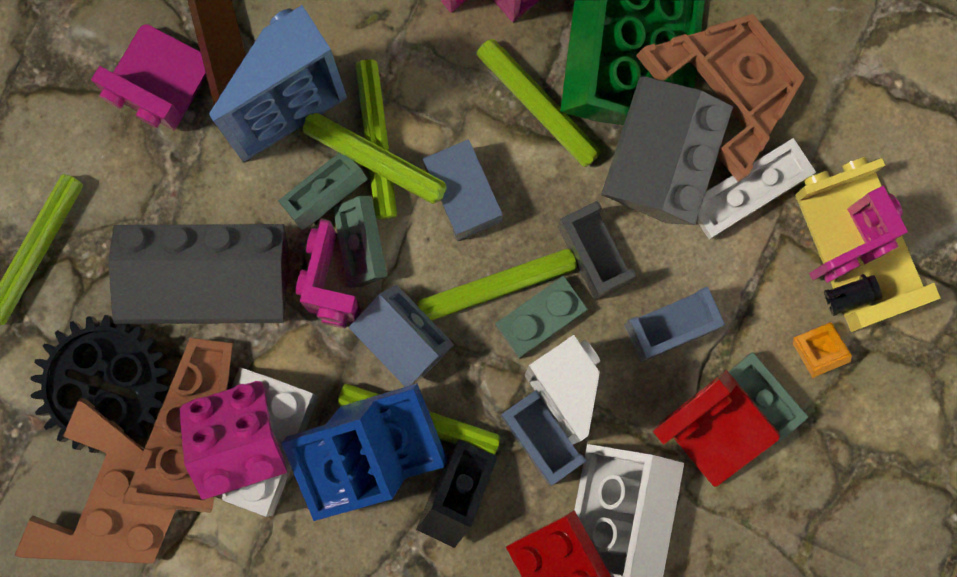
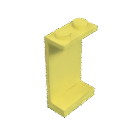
(834, 233)

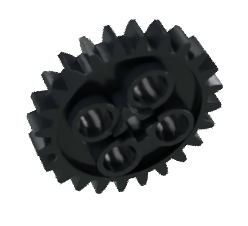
(114, 349)

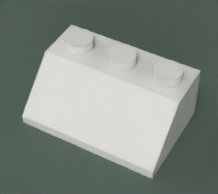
(568, 385)
(289, 414)
(629, 508)

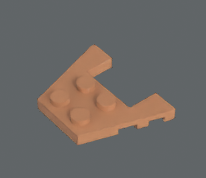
(744, 71)
(106, 527)

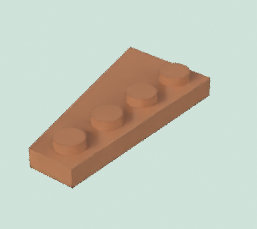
(161, 473)

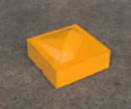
(822, 349)

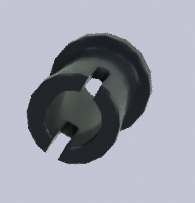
(853, 294)

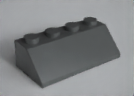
(198, 273)

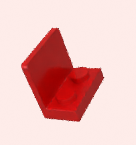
(719, 429)

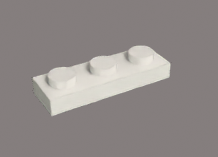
(768, 180)

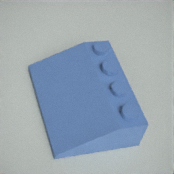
(278, 85)

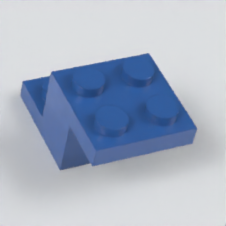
(364, 452)

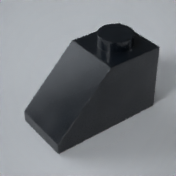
(457, 494)

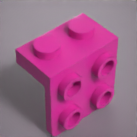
(154, 78)
(879, 224)
(330, 306)
(229, 440)

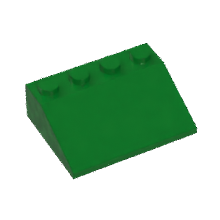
(604, 47)

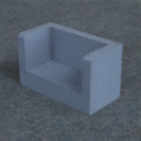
(468, 194)
(674, 325)
(401, 335)
(542, 438)

